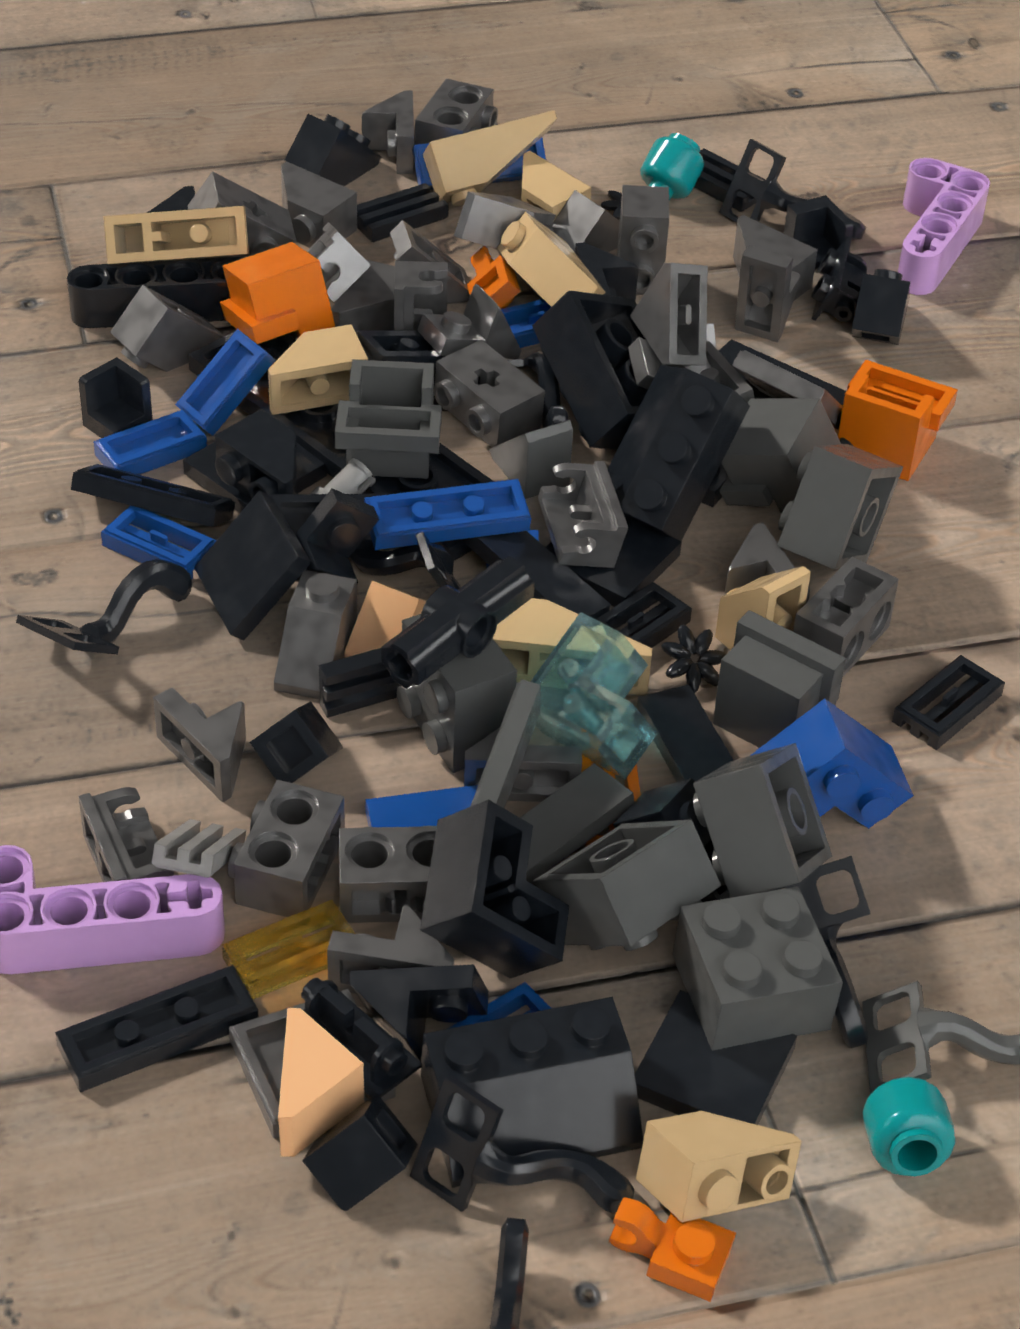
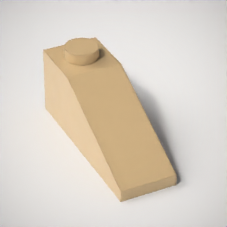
(478, 157)
(176, 235)
(545, 260)
(534, 632)

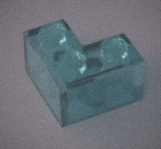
(586, 694)

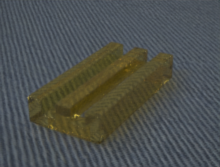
(295, 957)

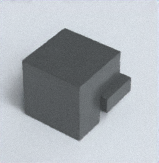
(390, 418)
(770, 448)
(772, 679)

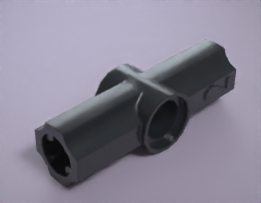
(457, 622)

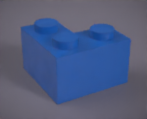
(845, 764)

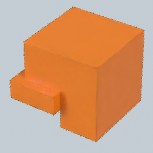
(277, 294)
(894, 414)

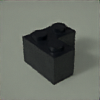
(481, 893)

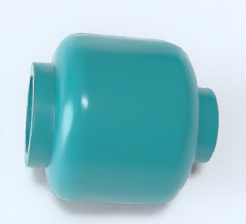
(673, 164)
(909, 1126)

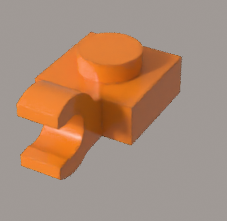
(494, 277)
(681, 1253)

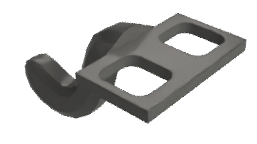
(925, 1029)

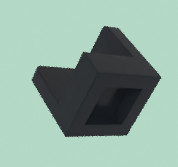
(818, 224)
(114, 398)
(296, 743)
(360, 1153)

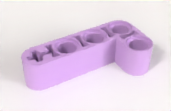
(950, 212)
(103, 919)

